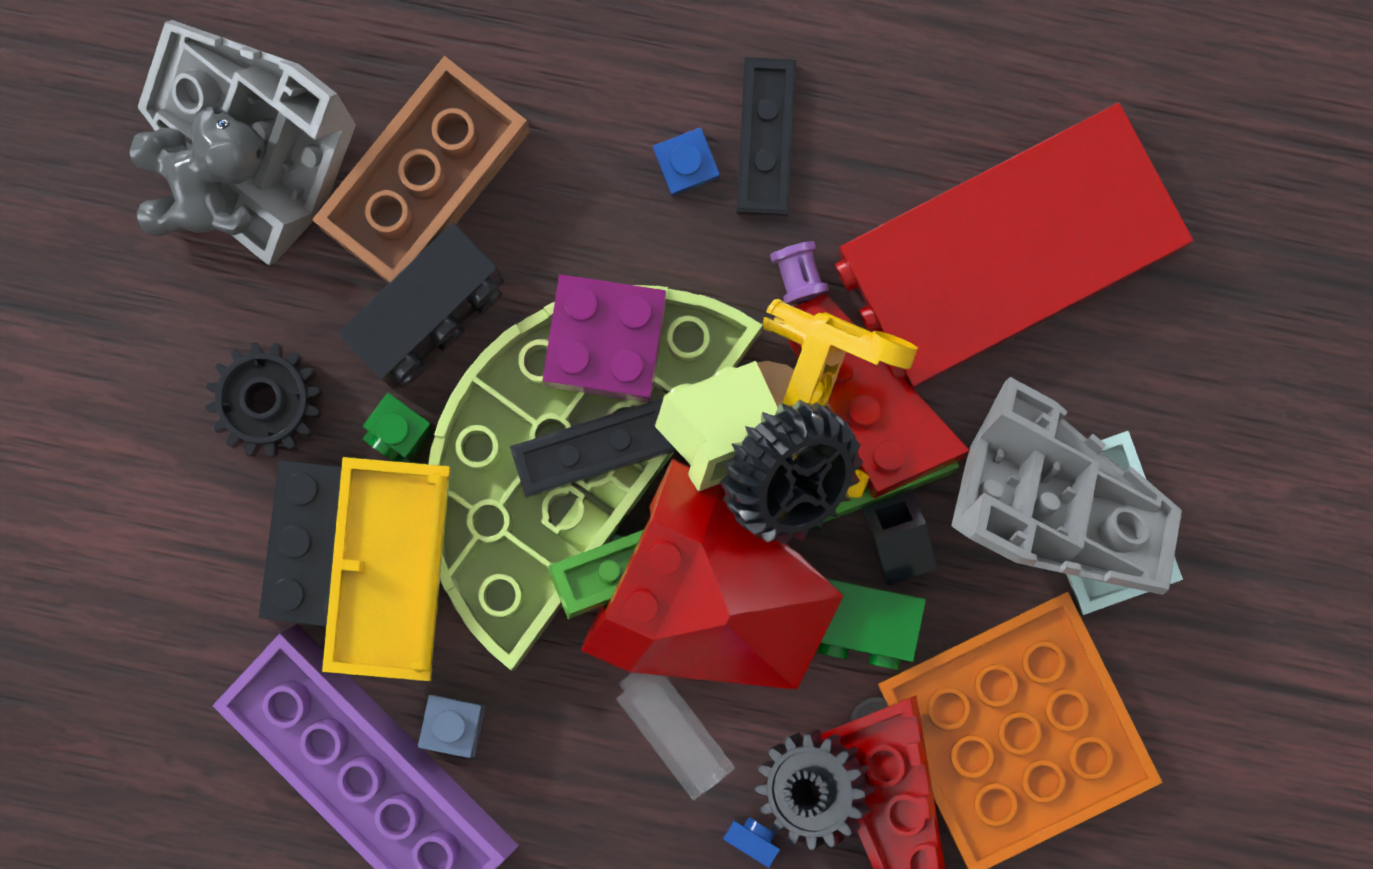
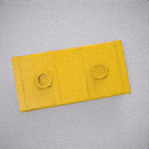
(386, 569)

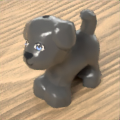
(219, 153)

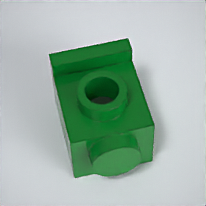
(397, 430)

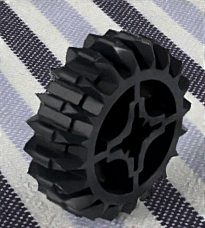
(760, 479)

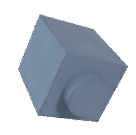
(451, 726)

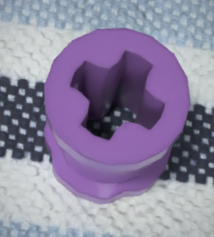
(799, 272)

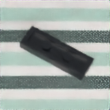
(766, 136)
(590, 449)

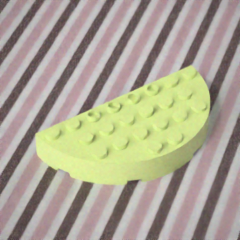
(497, 537)

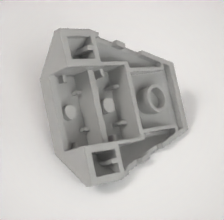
(289, 107)
(1059, 501)

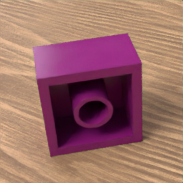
(604, 338)

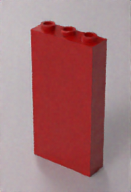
(1014, 245)

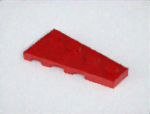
(890, 420)
(903, 816)

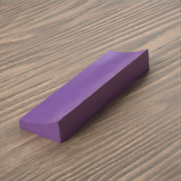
(357, 763)

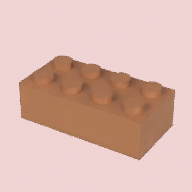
(422, 171)

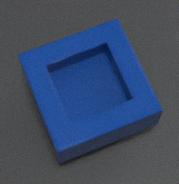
(686, 162)
(753, 840)

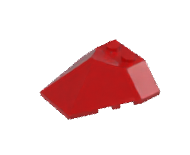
(712, 597)

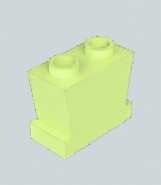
(711, 415)

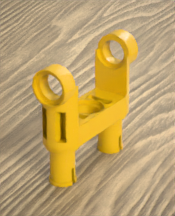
(824, 346)

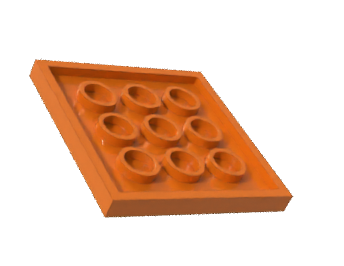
(1023, 733)

